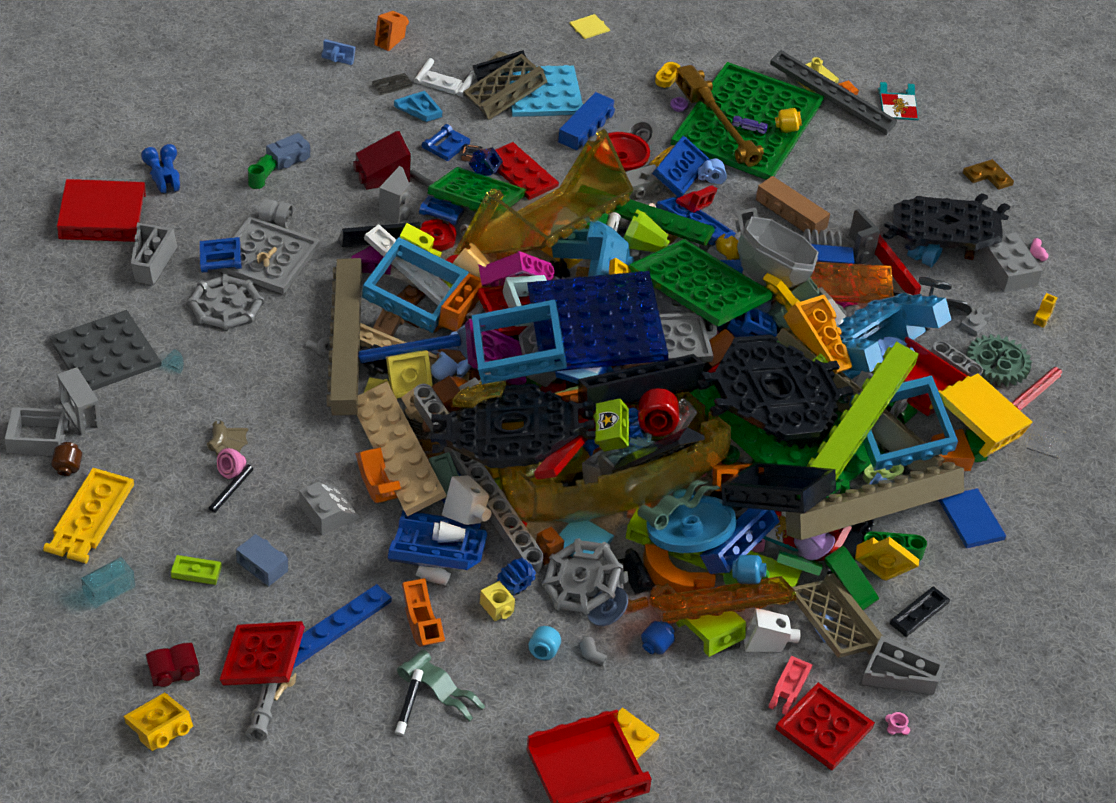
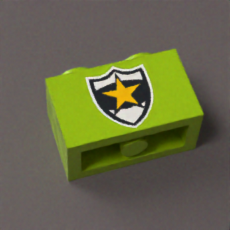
(612, 425)

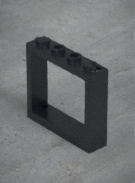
(778, 487)

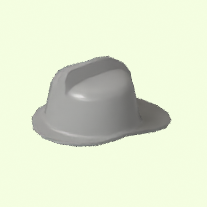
(643, 128)

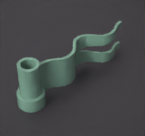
(659, 514)
(439, 682)

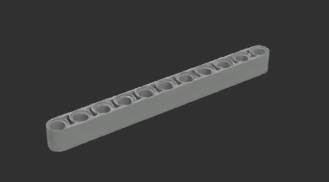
(496, 499)

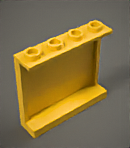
(985, 412)

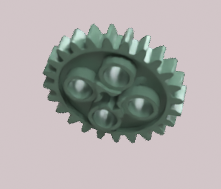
(1010, 368)

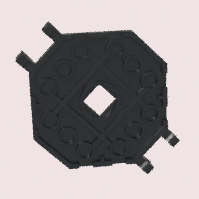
(972, 225)
(762, 359)
(546, 428)

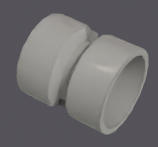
(276, 213)

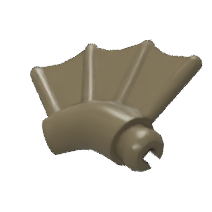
(227, 438)

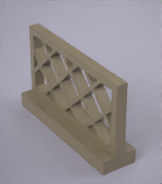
(509, 93)
(846, 610)

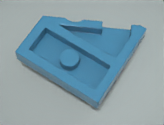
(420, 106)

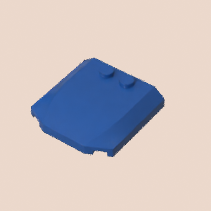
(415, 544)

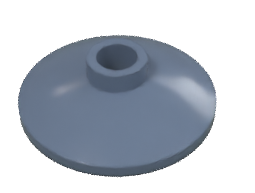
(610, 610)

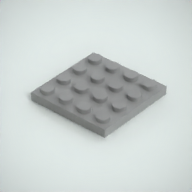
(286, 263)

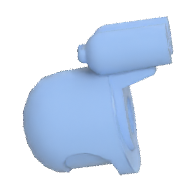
(713, 171)
(447, 366)

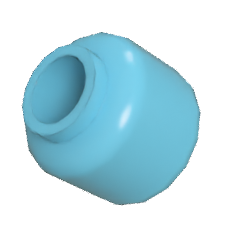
(544, 643)

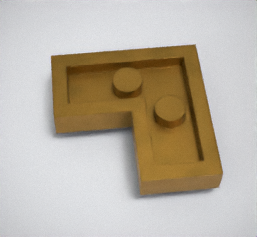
(988, 170)

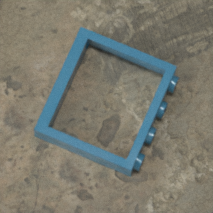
(423, 260)
(524, 364)
(923, 451)

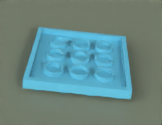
(555, 97)

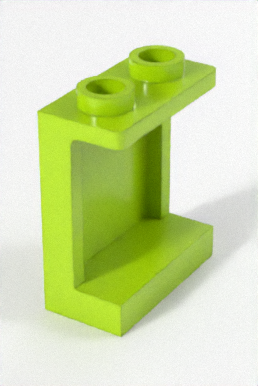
(717, 631)

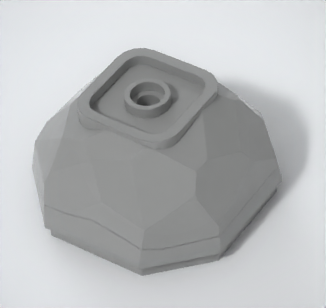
(775, 250)

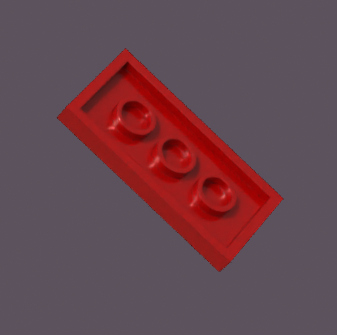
(524, 172)

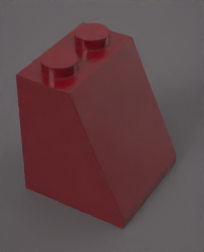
(381, 159)

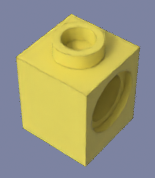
(497, 601)

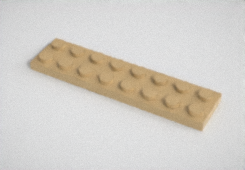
(400, 449)

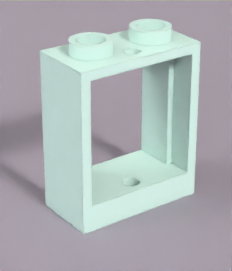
(517, 287)

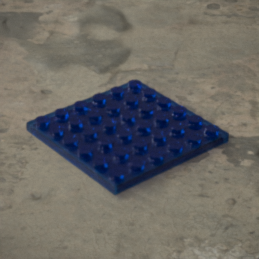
(602, 320)

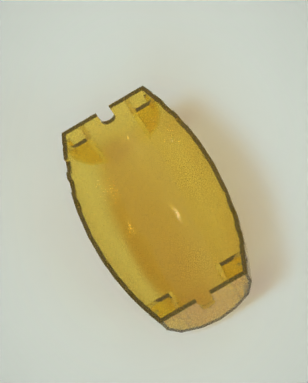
(620, 492)

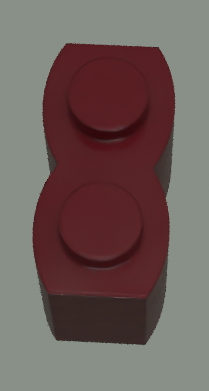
(172, 664)

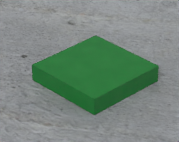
(799, 562)

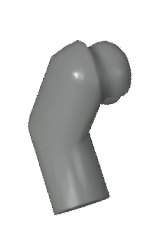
(589, 651)

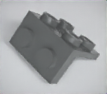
(865, 236)

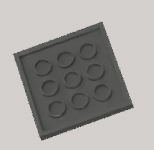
(106, 350)

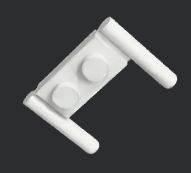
(442, 82)

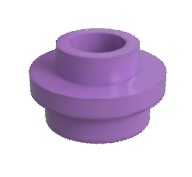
(679, 104)

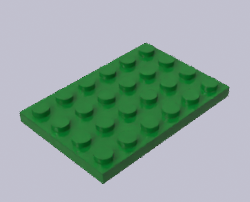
(702, 282)

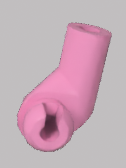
(1037, 251)

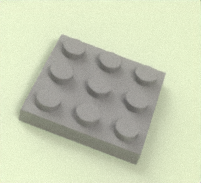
(686, 335)

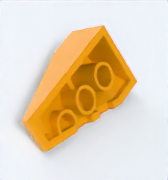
(816, 327)

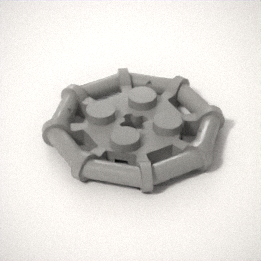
(227, 292)
(589, 584)

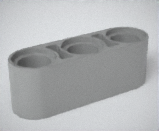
(956, 358)

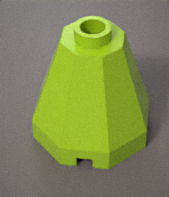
(645, 234)

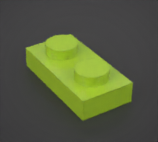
(196, 570)

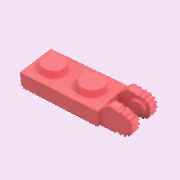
(790, 683)

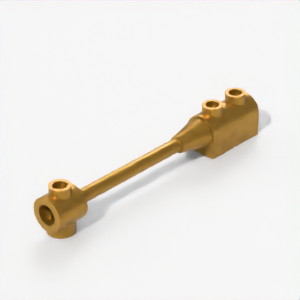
(697, 89)

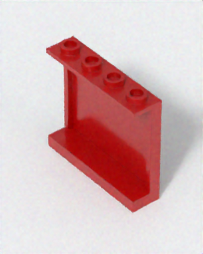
(100, 210)
(927, 365)
(587, 762)

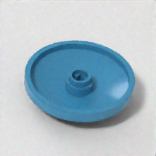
(695, 528)

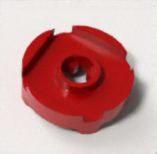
(446, 233)

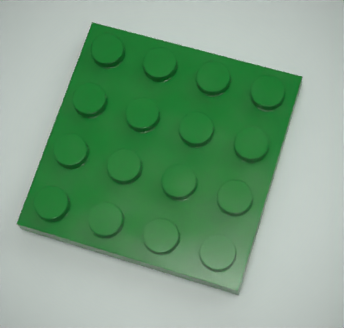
(470, 188)

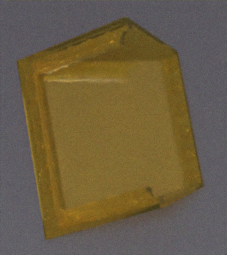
(589, 190)

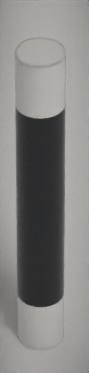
(408, 703)

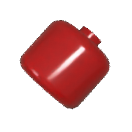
(658, 412)

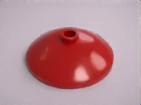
(631, 149)

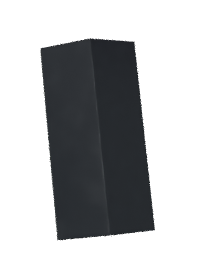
(355, 236)
(659, 449)

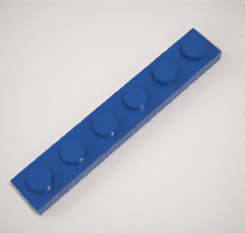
(341, 622)

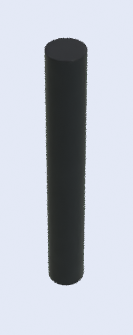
(229, 490)

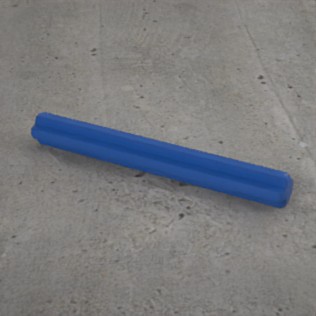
(426, 344)

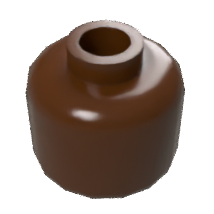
(66, 458)

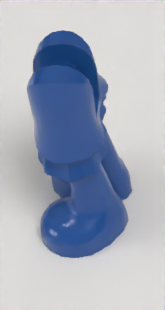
(164, 174)

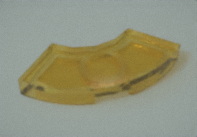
(472, 396)

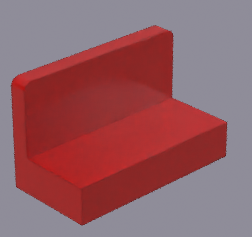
(698, 200)

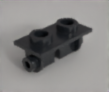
(637, 573)

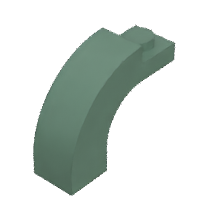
(802, 292)

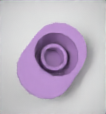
(815, 547)

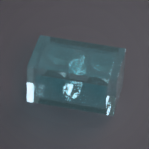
(108, 582)

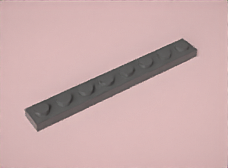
(833, 92)

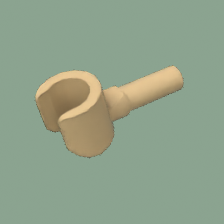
(266, 256)
(283, 686)

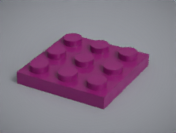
(495, 347)

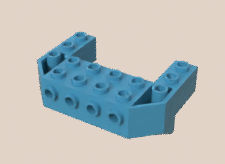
(597, 243)
(890, 317)

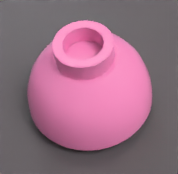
(230, 463)

